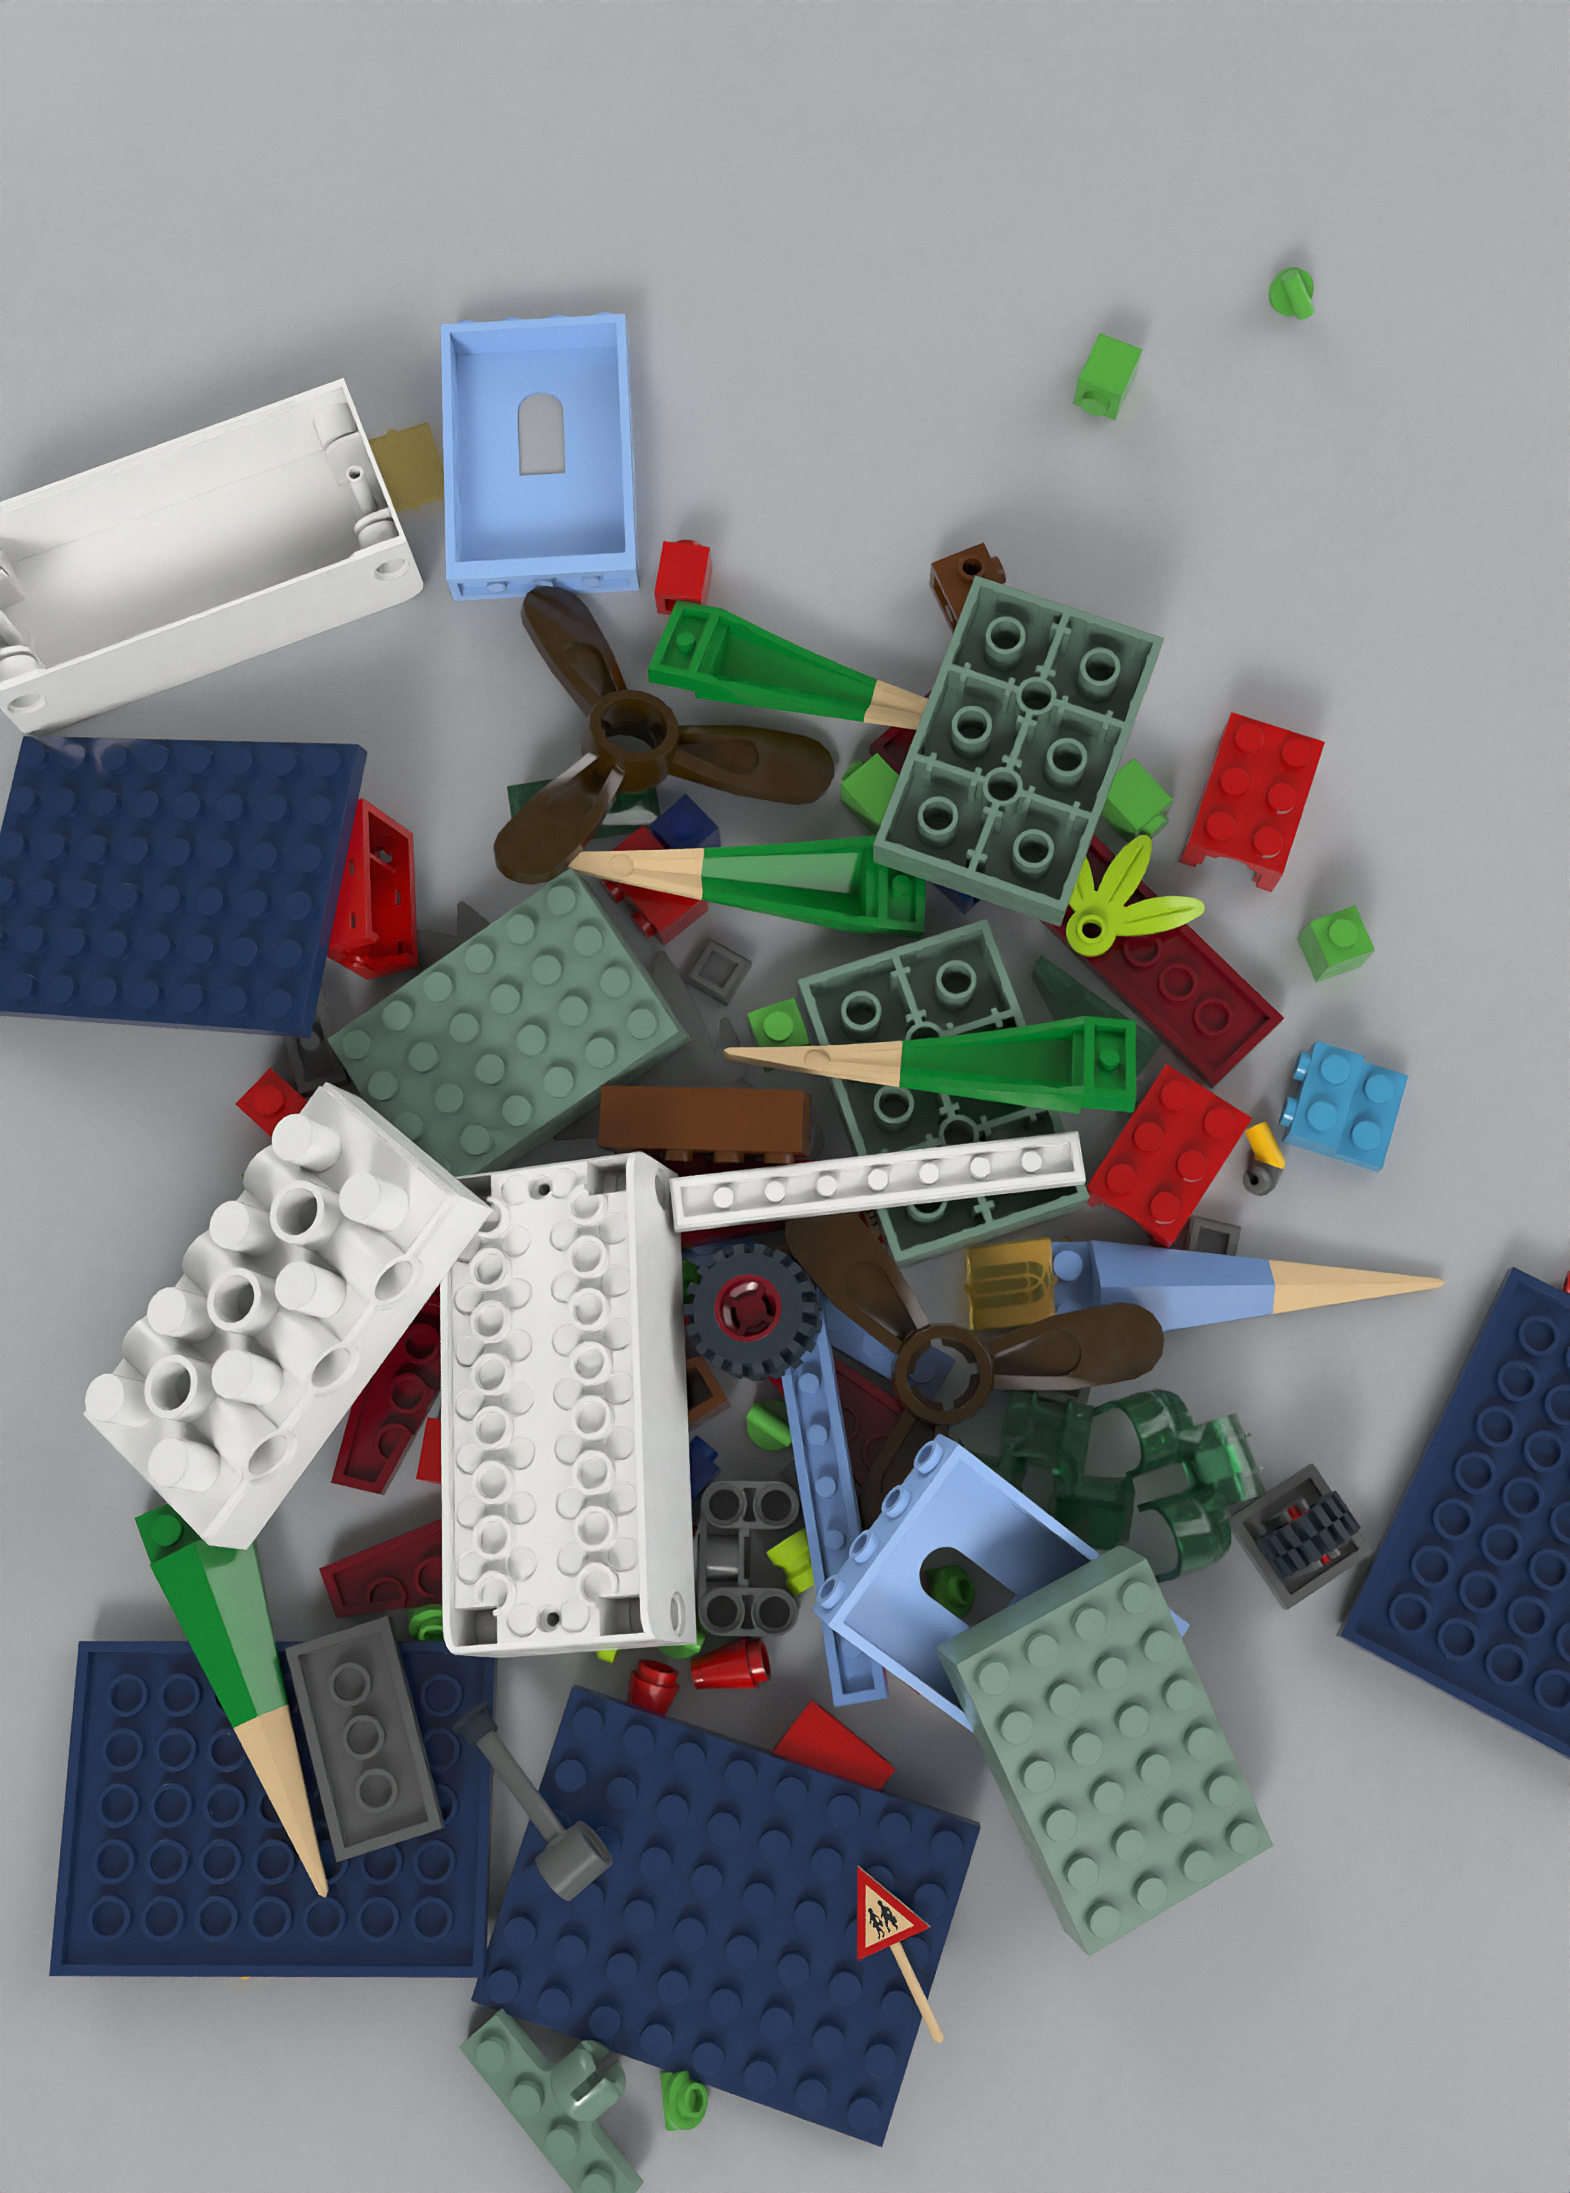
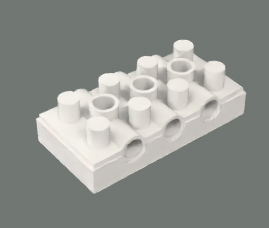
(282, 1314)

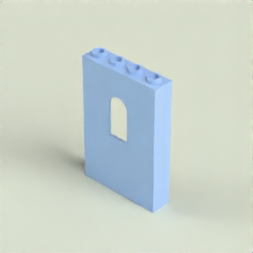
(544, 528)
(942, 1503)

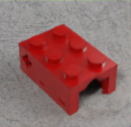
(1253, 798)
(377, 900)
(1167, 1155)

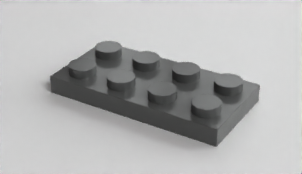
(364, 1738)

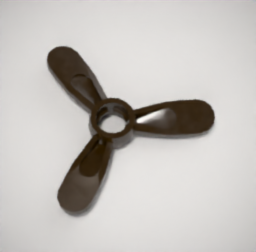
(571, 808)
(1055, 1353)

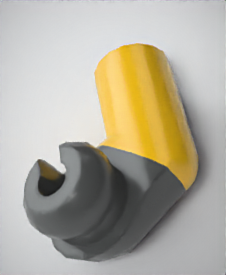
(1267, 1163)

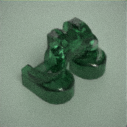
(1057, 1440)
(1216, 1465)

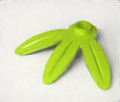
(1107, 904)

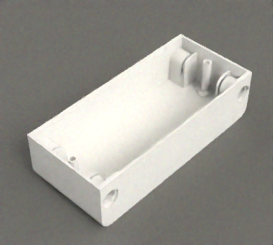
(194, 559)
(567, 1416)

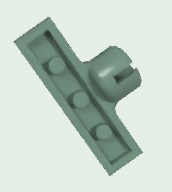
(556, 2102)

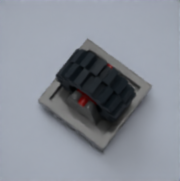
(1299, 1536)

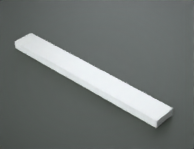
(876, 1181)

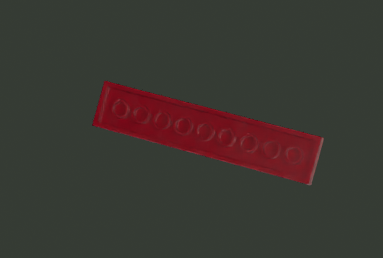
(1162, 977)

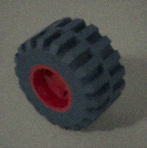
(753, 1312)

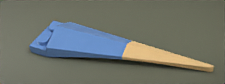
(1208, 1288)

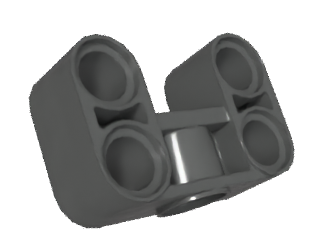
(726, 1557)

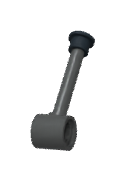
(572, 1854)

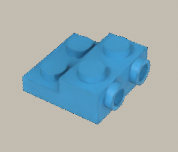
(1342, 1106)

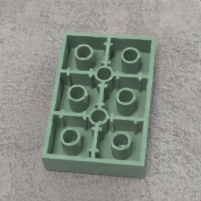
(1017, 750)
(922, 992)
(512, 1032)
(1105, 1747)

